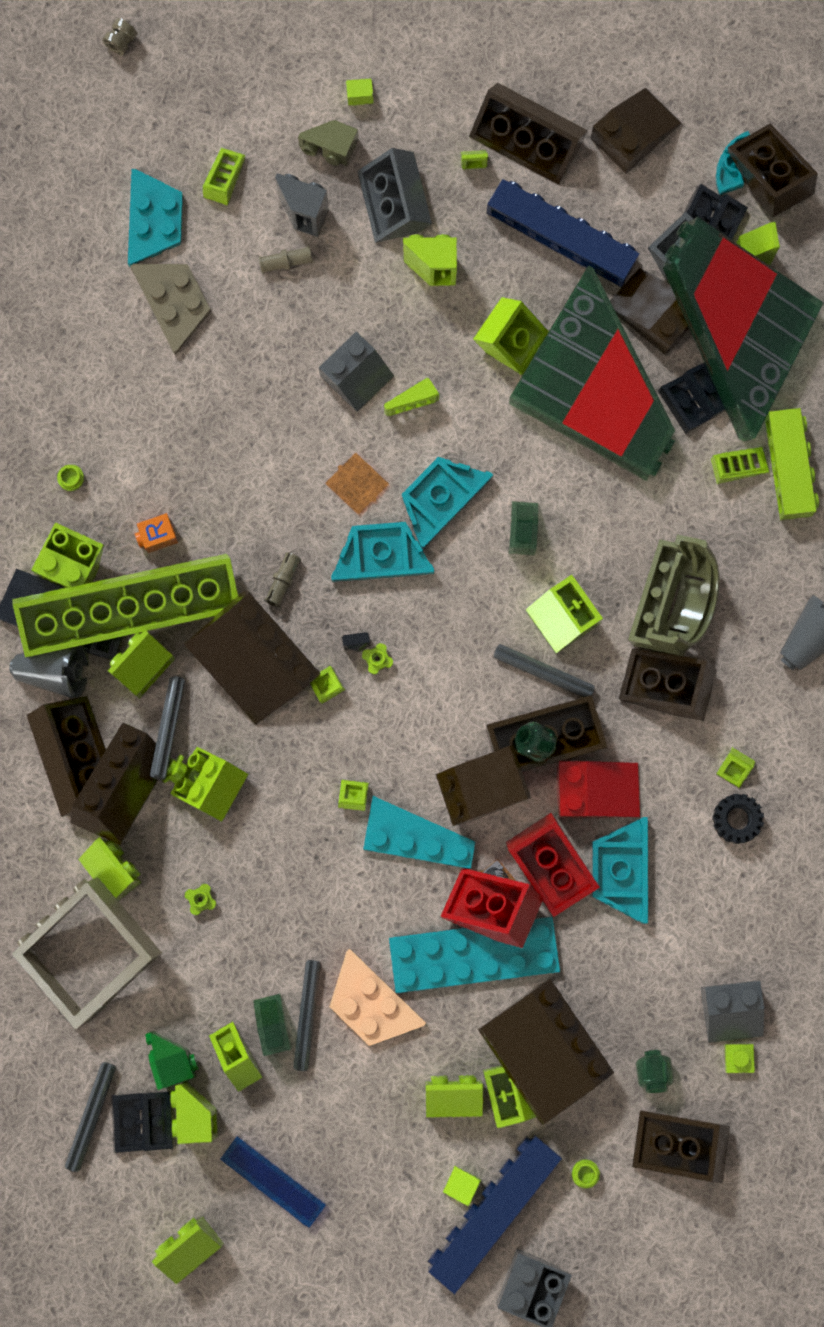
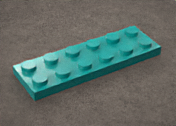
(469, 957)

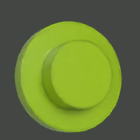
(70, 477)
(585, 1173)

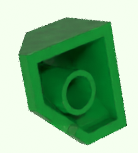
(169, 1061)

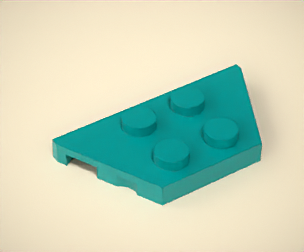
(153, 217)
(440, 496)
(381, 552)
(622, 869)

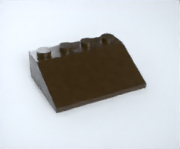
(252, 657)
(546, 1051)

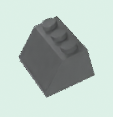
(394, 195)

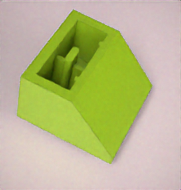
(432, 258)
(68, 558)
(564, 614)
(141, 663)
(209, 784)
(105, 862)
(454, 1098)
(505, 1099)
(195, 1116)
(184, 1254)

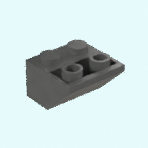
(303, 203)
(533, 1289)

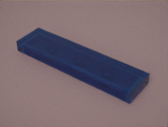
(273, 1181)

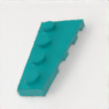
(411, 836)

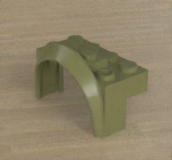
(694, 601)

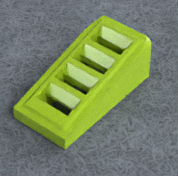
(220, 191)
(415, 397)
(719, 470)

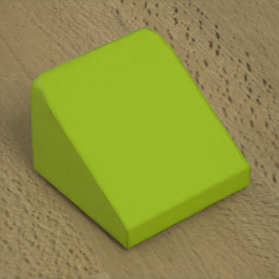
(359, 91)
(474, 159)
(736, 767)
(461, 1185)

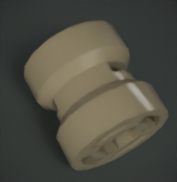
(120, 36)

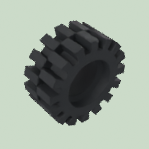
(754, 818)

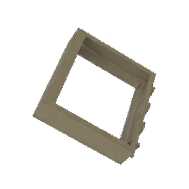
(120, 920)

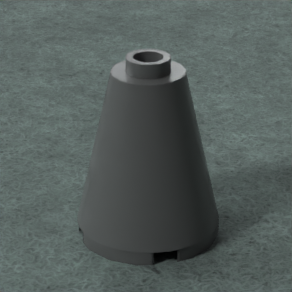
(806, 637)
(53, 671)

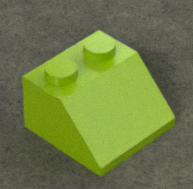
(511, 334)

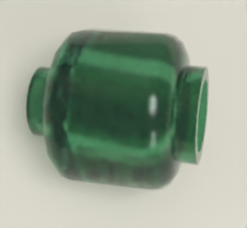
(536, 741)
(654, 1072)

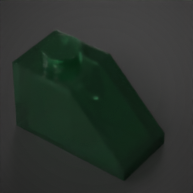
(523, 528)
(272, 1025)

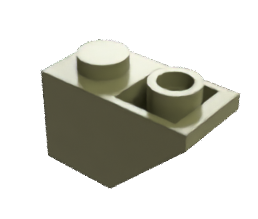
(335, 140)

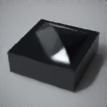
(356, 642)

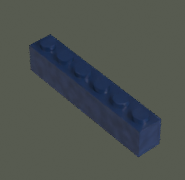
(562, 232)
(493, 1214)

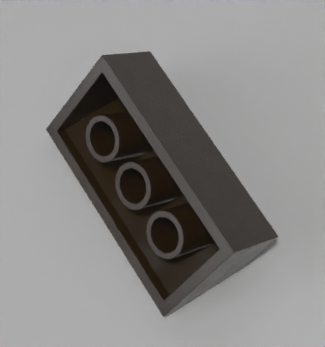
(527, 132)
(574, 725)
(67, 746)
(117, 786)

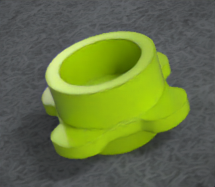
(380, 651)
(175, 769)
(193, 895)

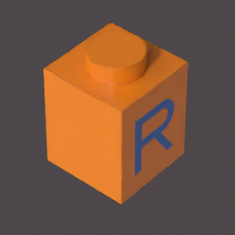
(156, 533)

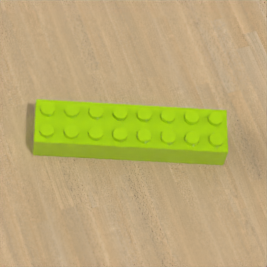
(124, 605)

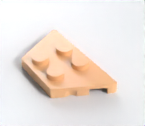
(370, 1003)

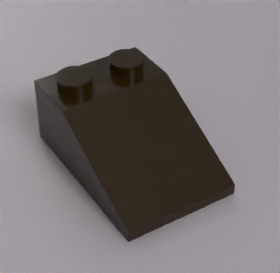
(633, 129)
(773, 170)
(651, 310)
(668, 683)
(483, 786)
(681, 1147)

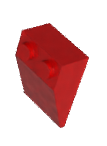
(597, 789)
(552, 864)
(493, 906)

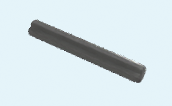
(543, 671)
(167, 728)
(307, 1015)
(90, 1117)

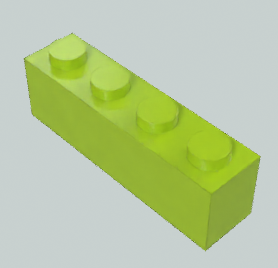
(791, 464)

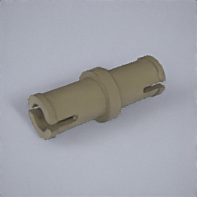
(285, 259)
(282, 579)

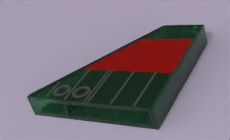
(741, 317)
(594, 385)

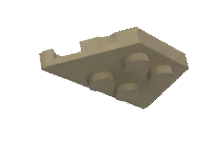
(173, 299)

